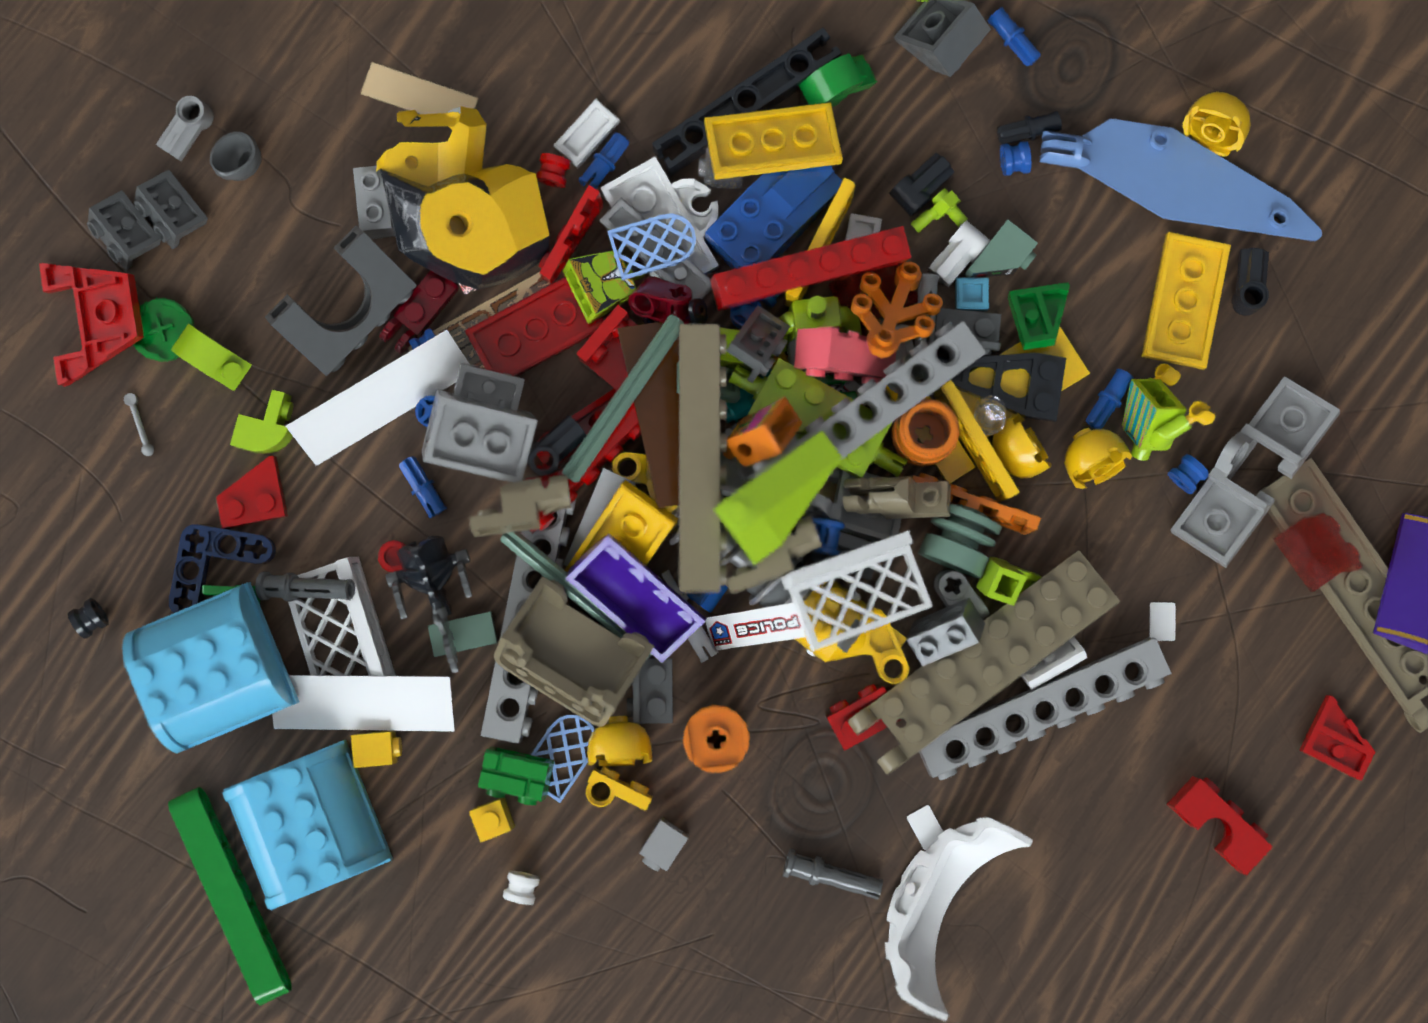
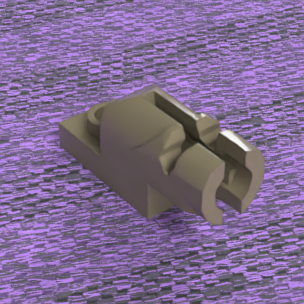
(898, 497)
(522, 506)
(779, 561)

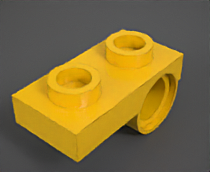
(633, 793)

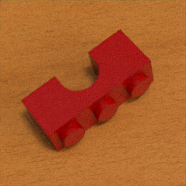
(1242, 843)

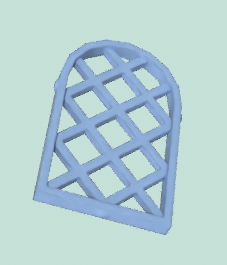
(666, 263)
(566, 748)

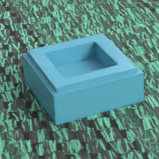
(971, 294)

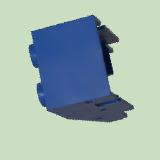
(771, 215)

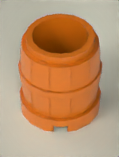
(942, 427)
(701, 726)

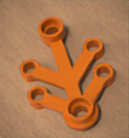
(885, 339)

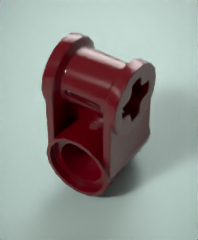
(660, 299)

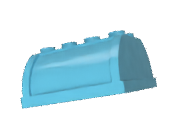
(207, 669)
(308, 824)

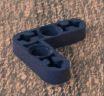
(209, 548)

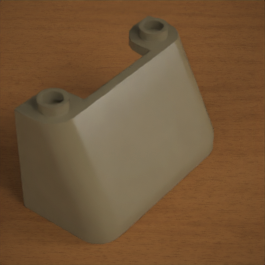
(570, 654)

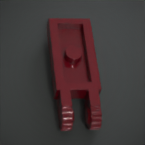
(420, 309)

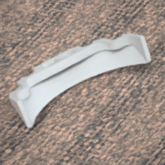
(923, 900)

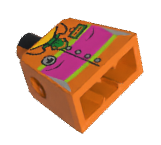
(763, 433)

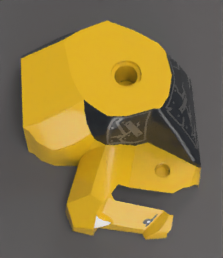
(454, 214)

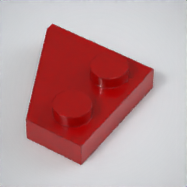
(253, 497)
(1337, 741)

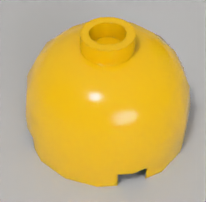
(1218, 122)
(1020, 449)
(1095, 456)
(619, 743)

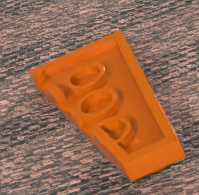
(1007, 517)

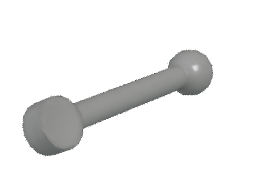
(132, 400)

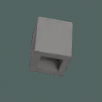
(663, 845)

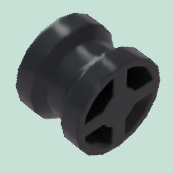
(88, 618)

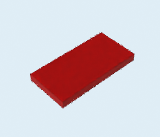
(531, 330)

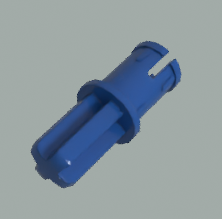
(1014, 37)
(605, 160)
(1109, 399)
(422, 487)

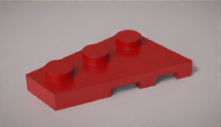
(571, 235)

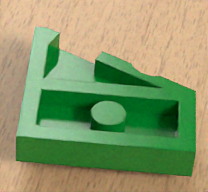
(1038, 313)

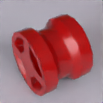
(553, 170)

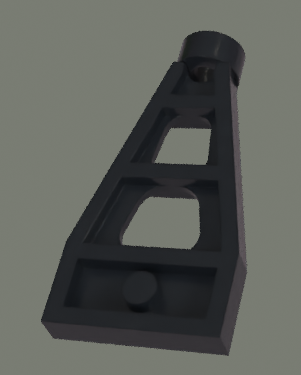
(1043, 386)

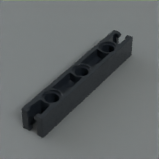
(765, 87)

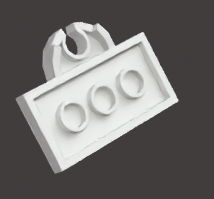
(653, 194)

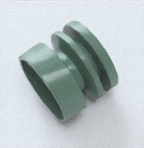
(960, 539)

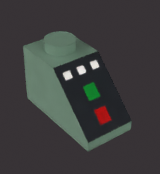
(1004, 253)

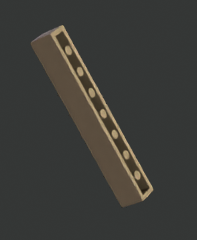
(700, 458)

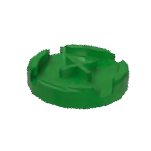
(162, 325)

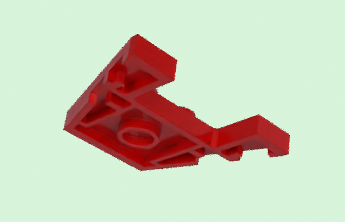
(105, 313)

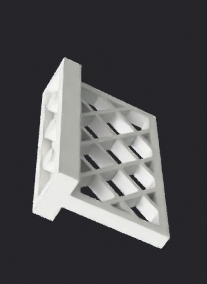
(840, 568)
(361, 614)

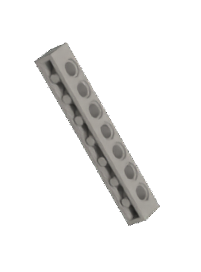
(962, 351)
(1151, 670)
(496, 721)

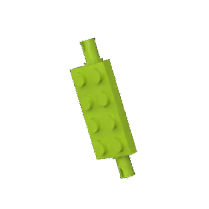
(810, 401)

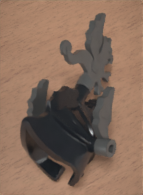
(427, 570)

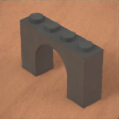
(327, 343)

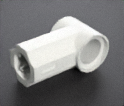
(962, 248)

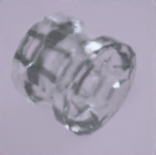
(990, 422)

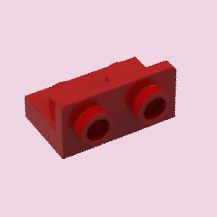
(843, 711)

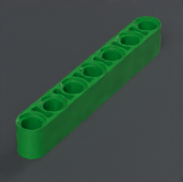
(230, 896)

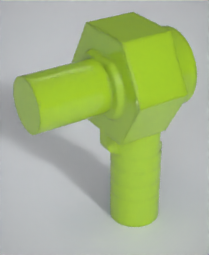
(944, 203)

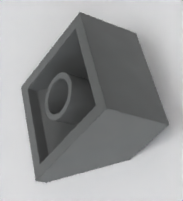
(943, 34)

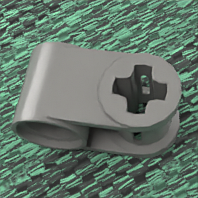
(962, 591)

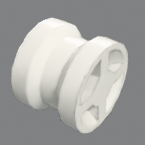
(521, 887)

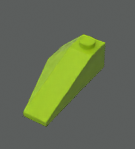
(774, 501)

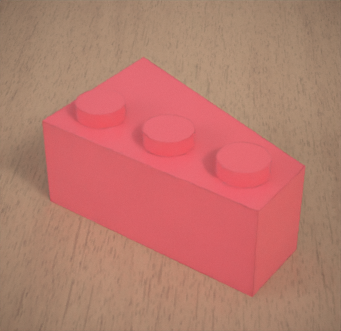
(838, 353)

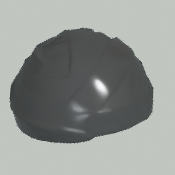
(235, 156)

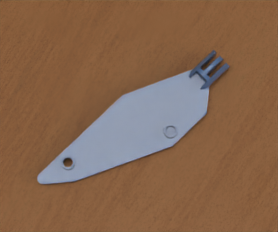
(1177, 178)

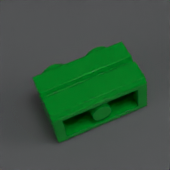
(515, 775)

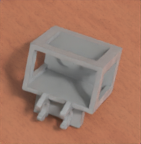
(480, 425)

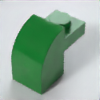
(838, 80)

